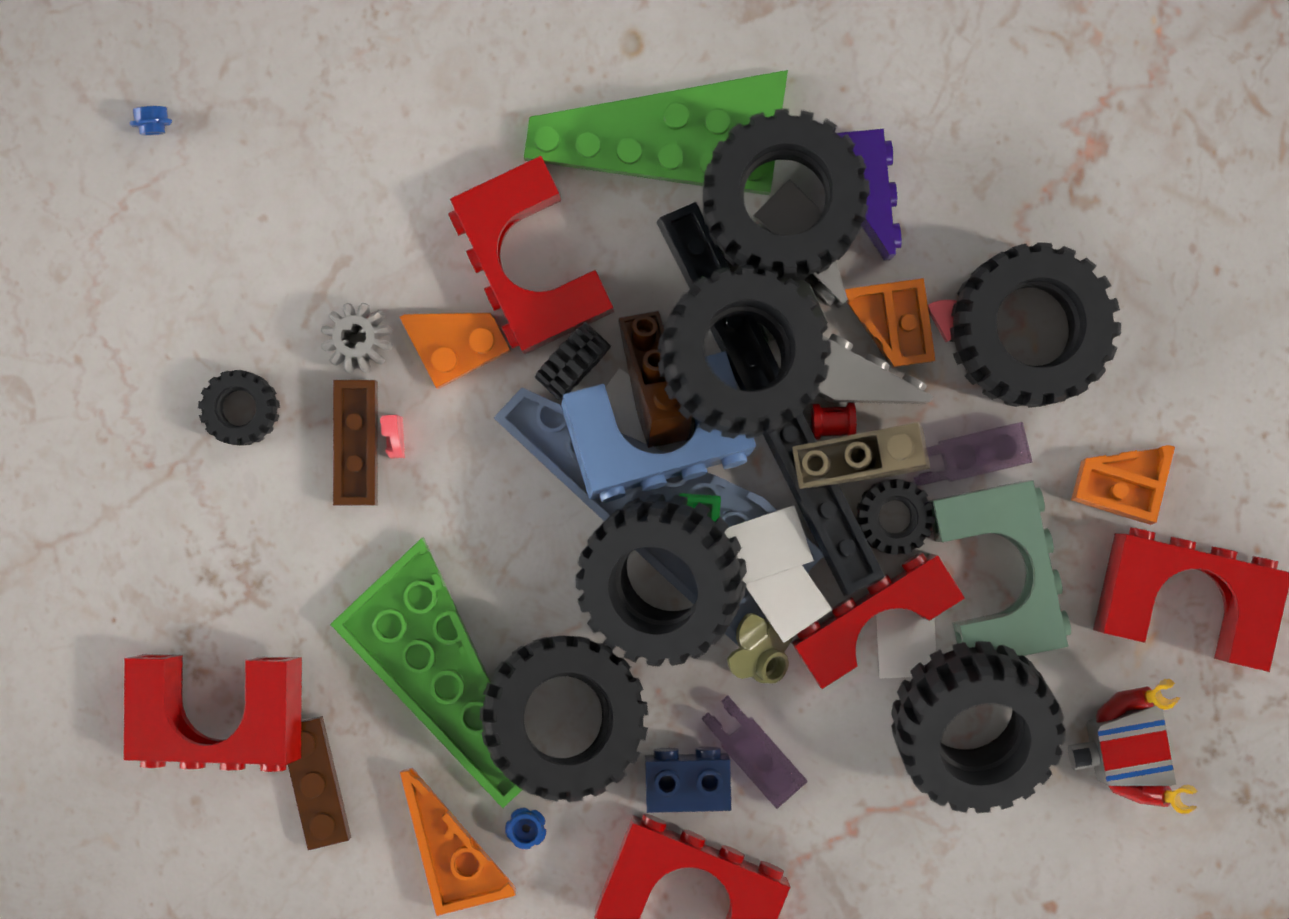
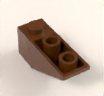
(656, 412)

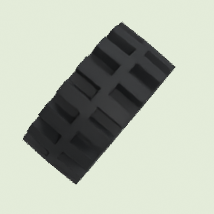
(213, 401)

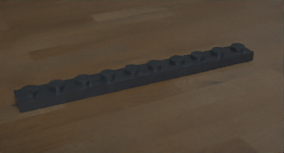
(755, 369)

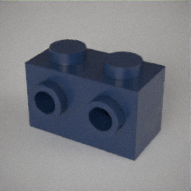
(688, 781)

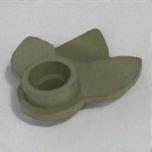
(759, 651)

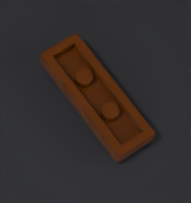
(355, 442)
(318, 789)

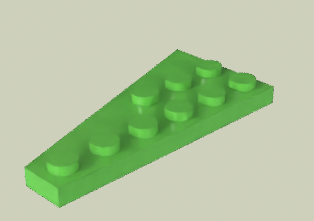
(658, 134)
(424, 654)

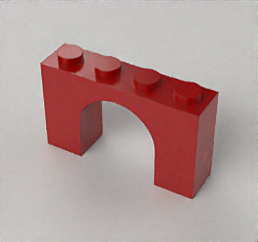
(486, 217)
(1251, 593)
(161, 732)
(654, 851)

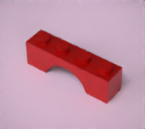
(831, 646)

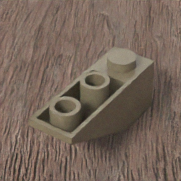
(862, 456)

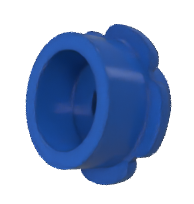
(150, 120)
(524, 839)

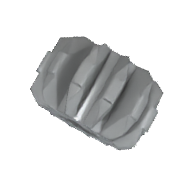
(362, 351)

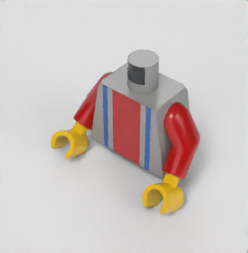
(1132, 748)

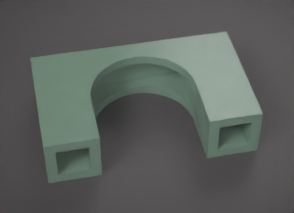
(1012, 511)

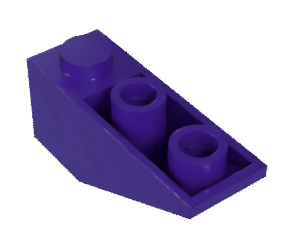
(883, 194)

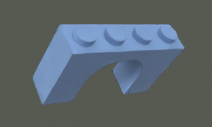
(614, 465)

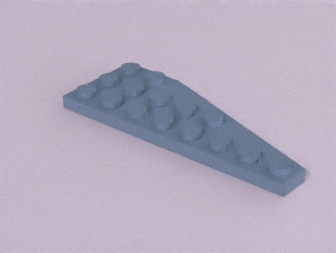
(544, 433)

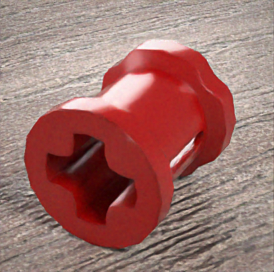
(833, 420)

